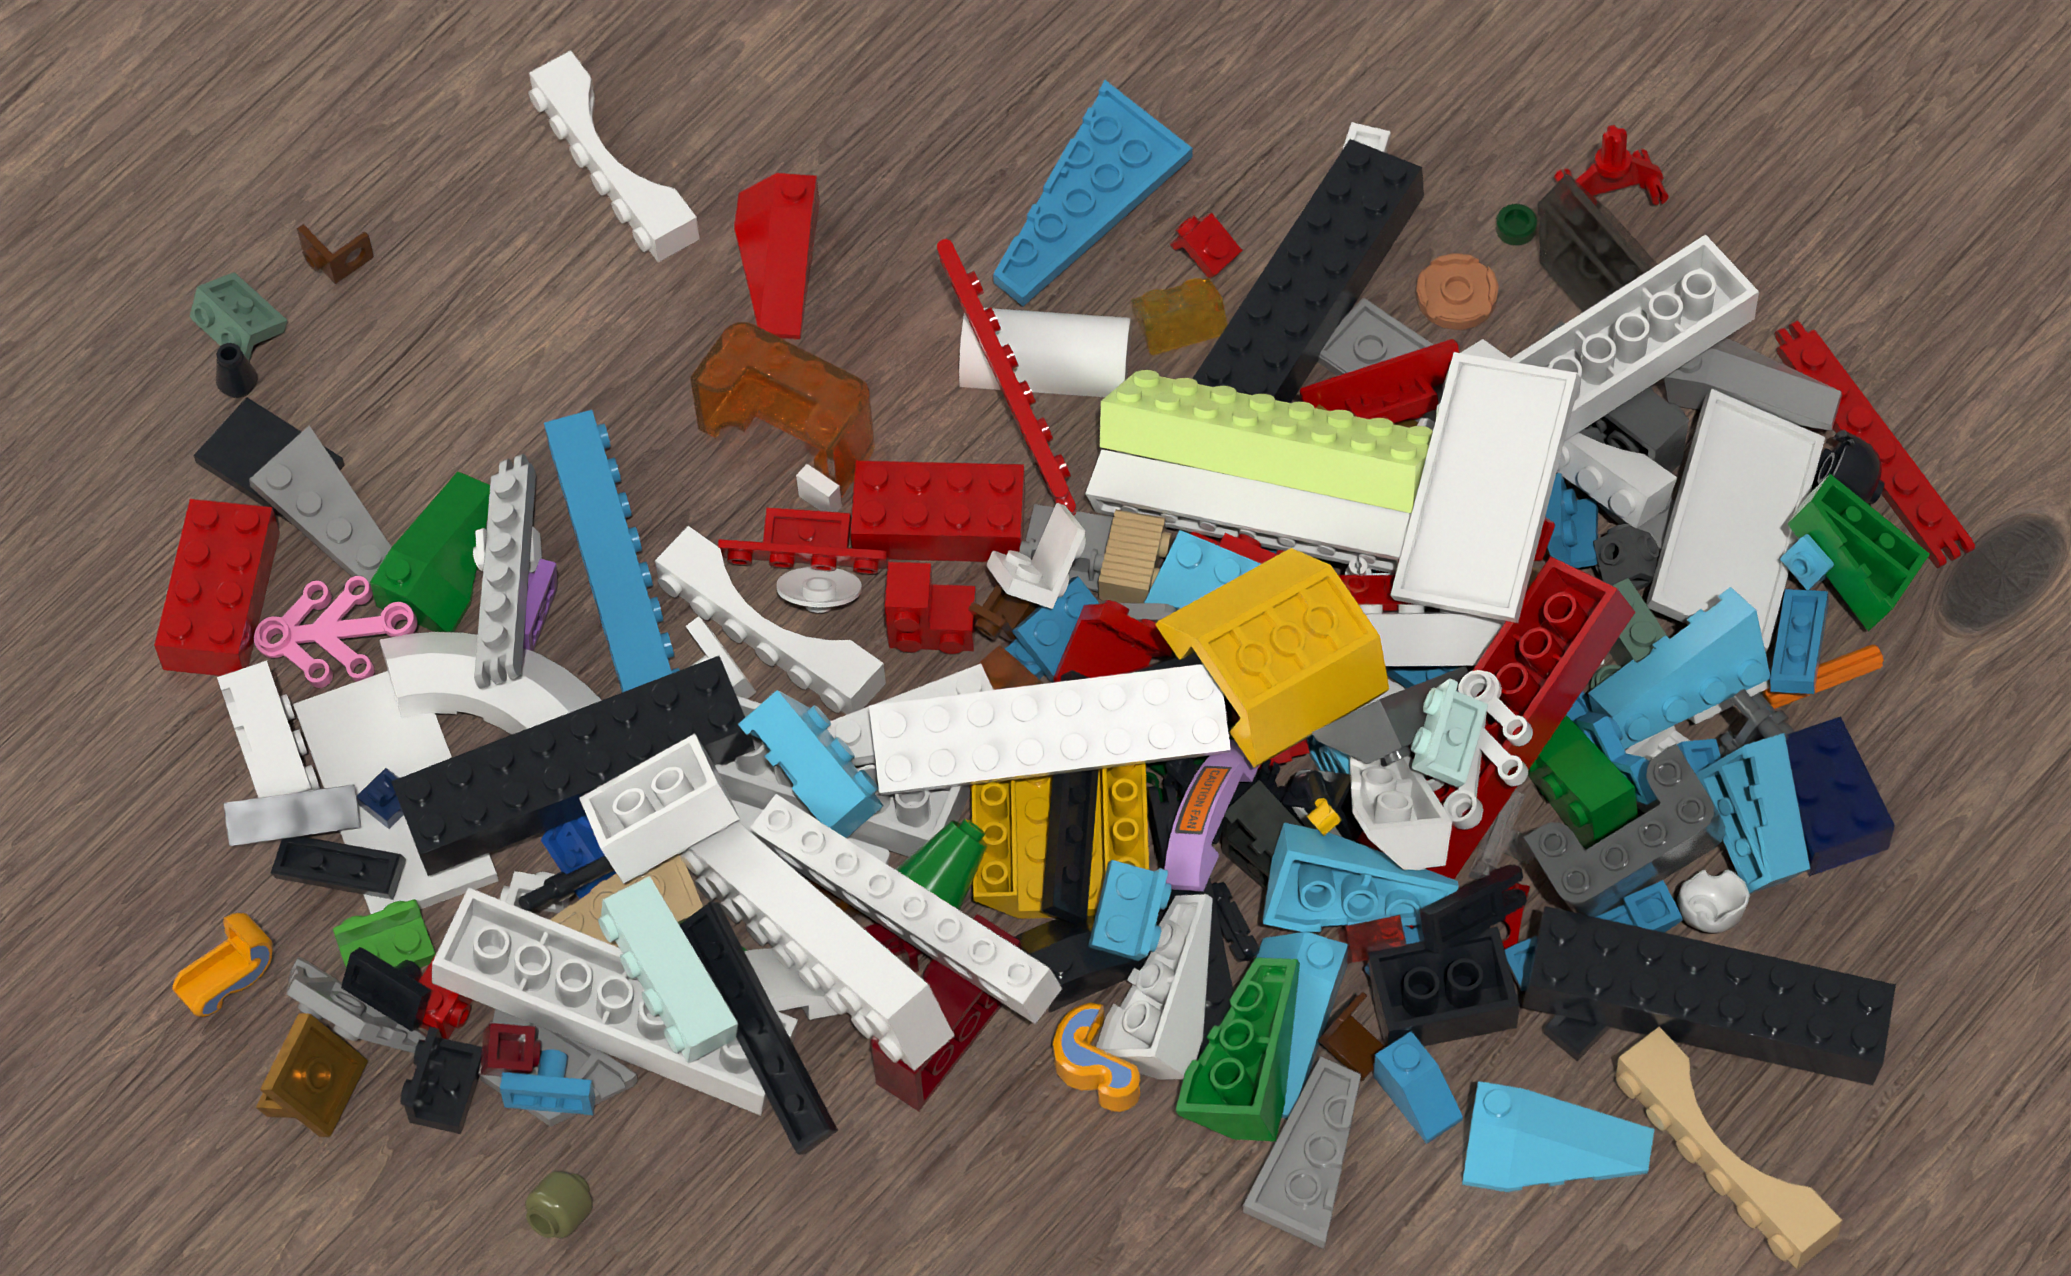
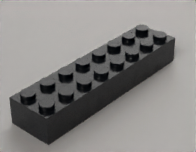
(1315, 274)
(541, 772)
(1710, 995)

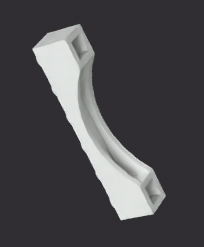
(654, 211)
(1616, 478)
(833, 669)

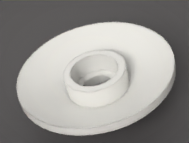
(818, 588)

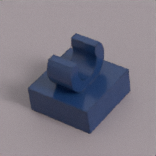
(381, 800)

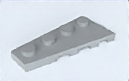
(320, 503)
(1306, 1163)

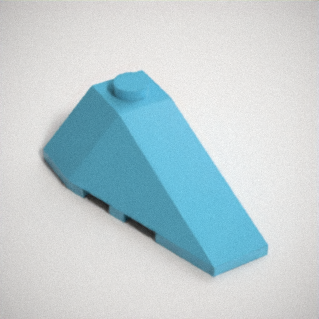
(1319, 980)
(1537, 1140)

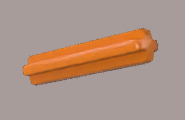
(1834, 673)

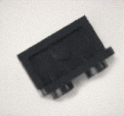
(441, 1082)

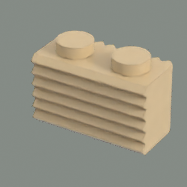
(1133, 556)

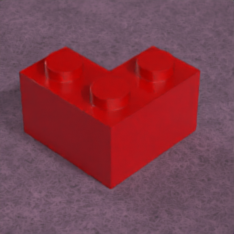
(927, 613)

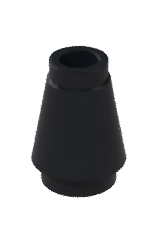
(234, 372)

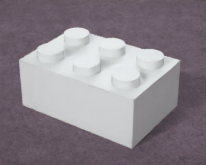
(659, 808)

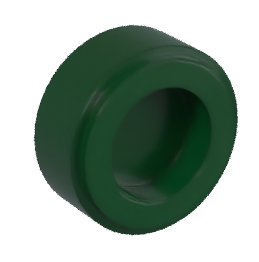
(1516, 224)

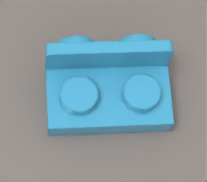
(1129, 910)

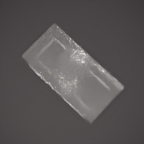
(1502, 839)

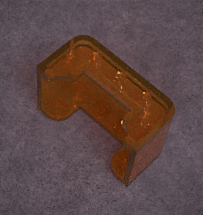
(770, 379)

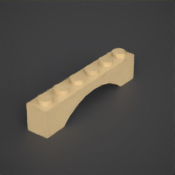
(1786, 1213)

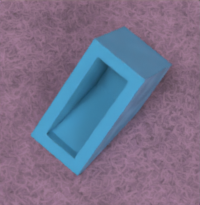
(1417, 1087)

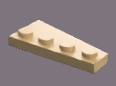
(669, 877)

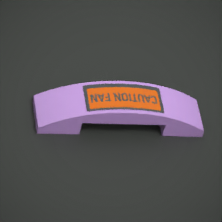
(1189, 850)

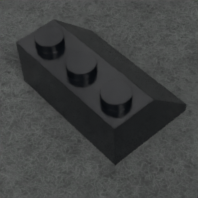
(1444, 993)

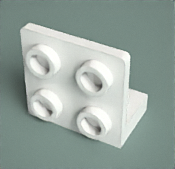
(1047, 573)

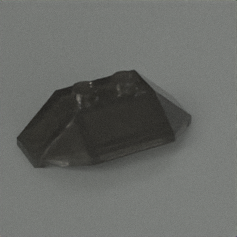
(1586, 245)

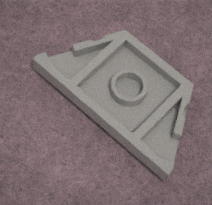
(353, 1019)
(583, 1062)

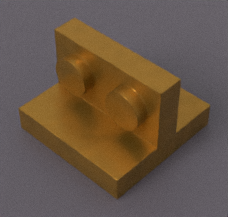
(311, 1077)

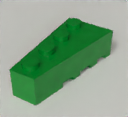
(1583, 785)

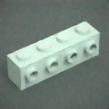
(668, 970)

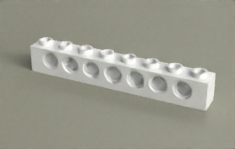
(907, 909)

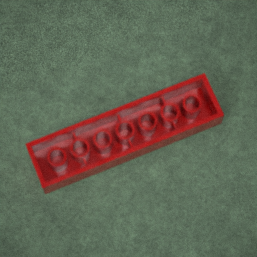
(1542, 669)

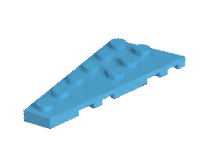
(1097, 182)

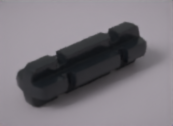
(1234, 925)

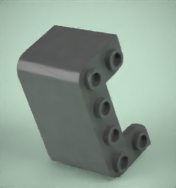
(1640, 852)

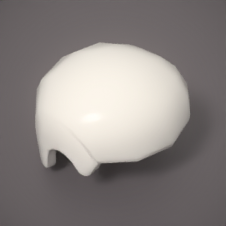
(1713, 901)

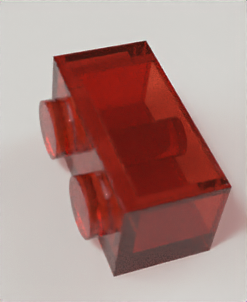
(1374, 936)

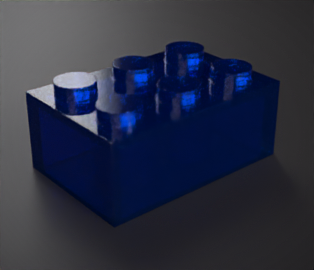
(1836, 797)

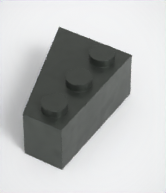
(1253, 830)

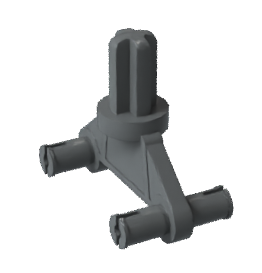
(1761, 723)

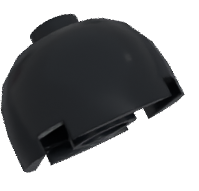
(1854, 465)

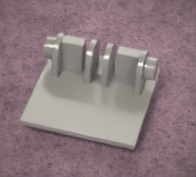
(1097, 534)

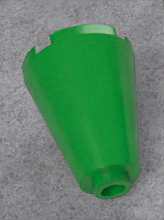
(948, 861)

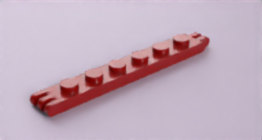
(1002, 363)
(1905, 485)

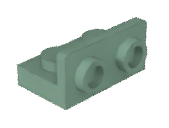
(235, 313)

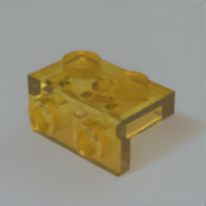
(1180, 315)

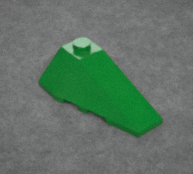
(434, 558)
(1245, 1067)

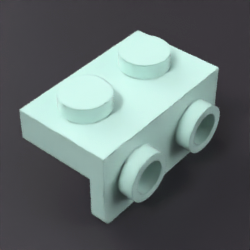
(1449, 734)

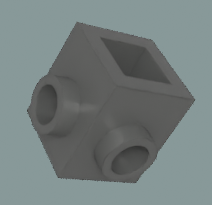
(1627, 554)

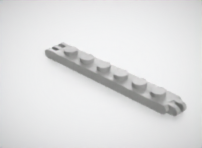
(505, 572)

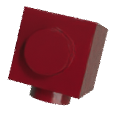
(509, 1049)

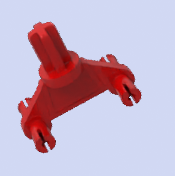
(1618, 169)

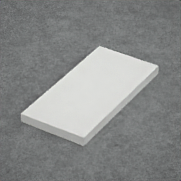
(1485, 487)
(1734, 511)
(352, 740)

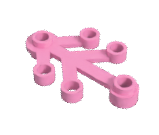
(329, 629)

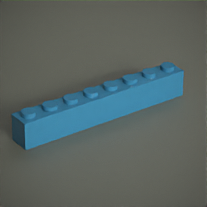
(609, 549)

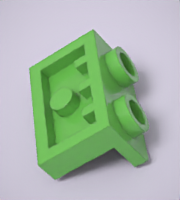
(390, 934)

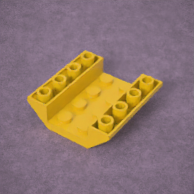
(1282, 650)
(1017, 828)

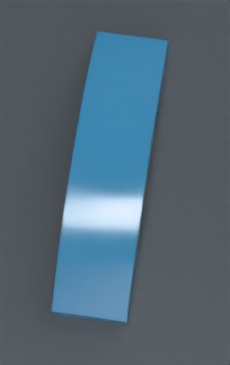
(1647, 908)

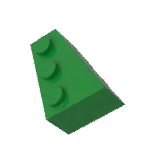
(1868, 552)

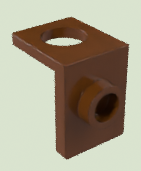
(334, 264)
(1352, 1041)

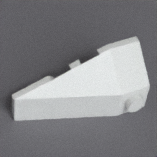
(1400, 812)
(1165, 1008)

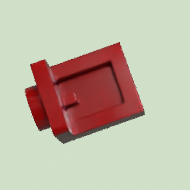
(1206, 243)

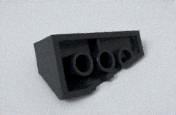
(1074, 964)

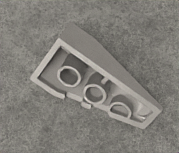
(1755, 381)

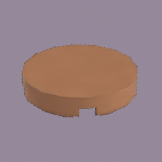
(1457, 291)

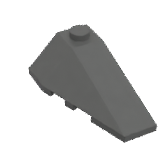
(1385, 725)

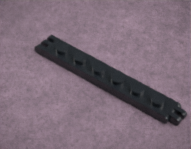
(1219, 983)

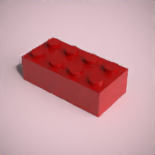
(938, 509)
(217, 587)

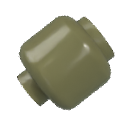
(558, 1204)

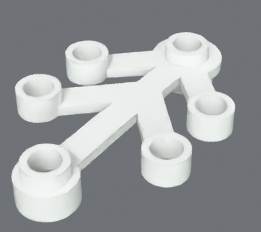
(1466, 795)

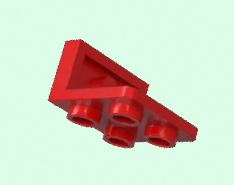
(1110, 642)

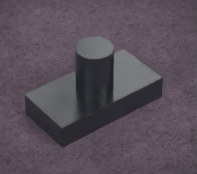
(387, 988)

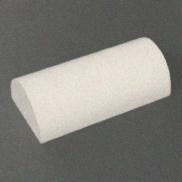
(1053, 352)

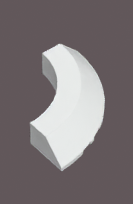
(437, 676)

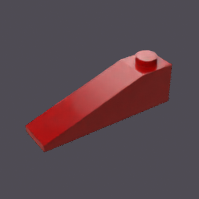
(776, 246)

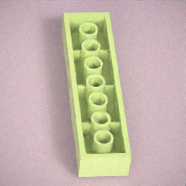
(1266, 439)

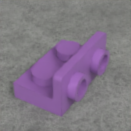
(540, 594)

